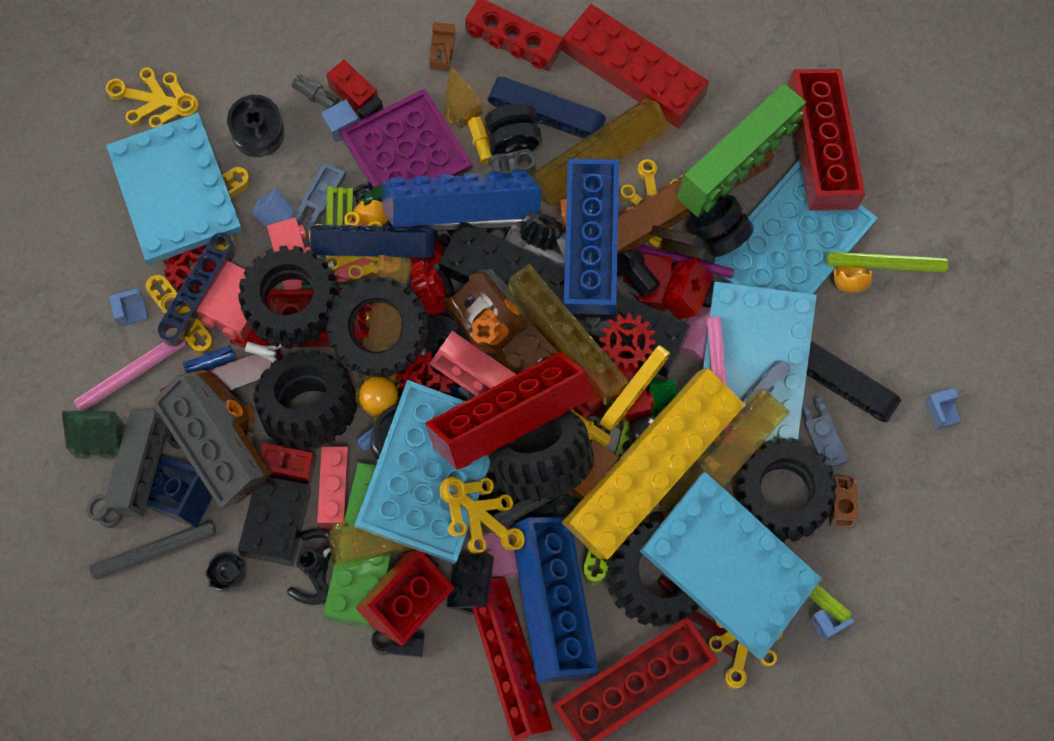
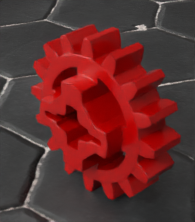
(179, 266)
(428, 287)
(636, 332)
(436, 381)

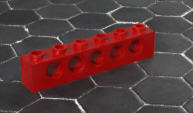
(511, 664)

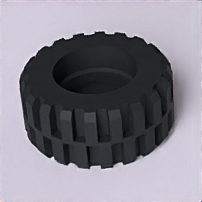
(275, 269)
(341, 326)
(312, 424)
(545, 460)
(803, 463)
(632, 592)

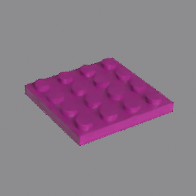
(405, 142)

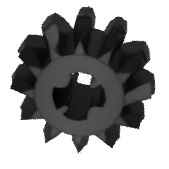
(541, 231)

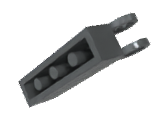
(133, 468)

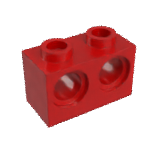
(288, 462)

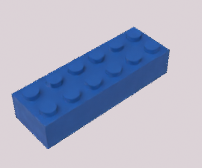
(460, 198)
(591, 236)
(554, 601)

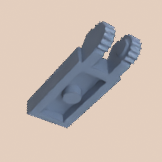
(316, 194)
(774, 372)
(823, 434)

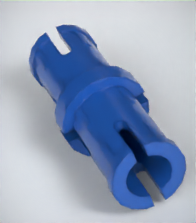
(210, 360)

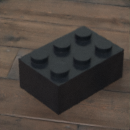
(275, 521)

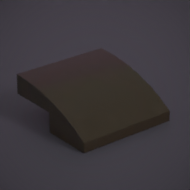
(683, 244)

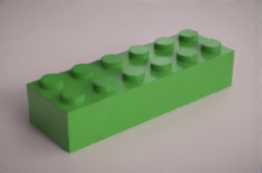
(741, 150)
(355, 579)

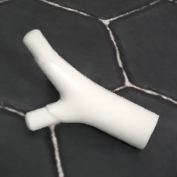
(265, 351)

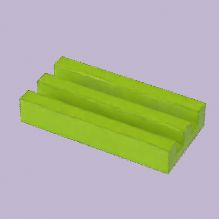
(329, 204)

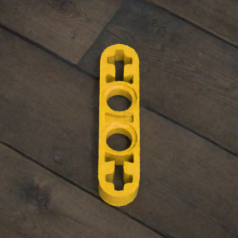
(156, 296)
(635, 388)

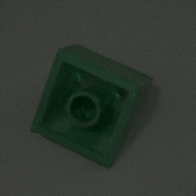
(93, 433)

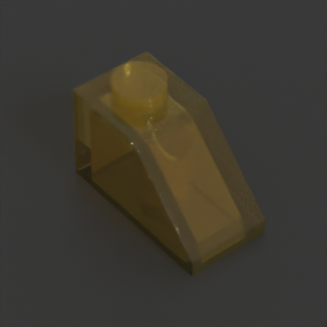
(460, 101)

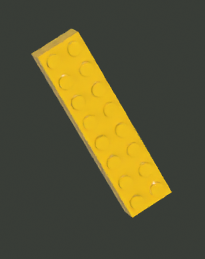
(653, 464)

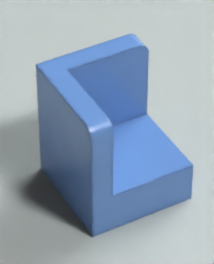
(339, 117)
(272, 208)
(128, 307)
(943, 409)
(827, 625)

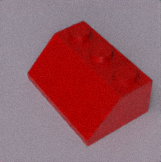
(405, 597)

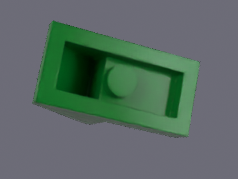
(663, 393)

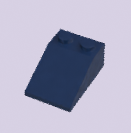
(178, 492)

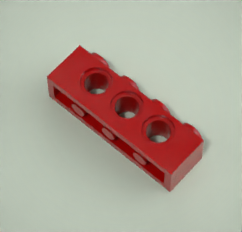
(486, 13)

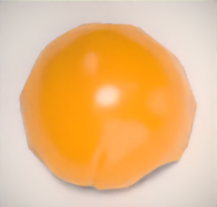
(371, 213)
(852, 280)
(377, 395)

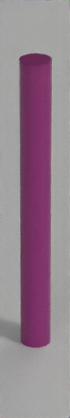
(711, 267)

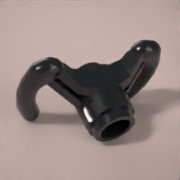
(314, 565)

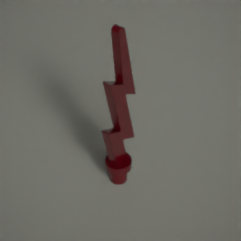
(709, 626)

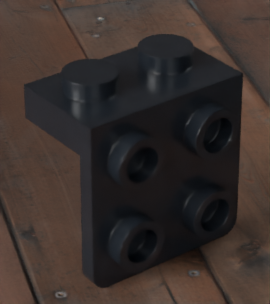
(471, 582)

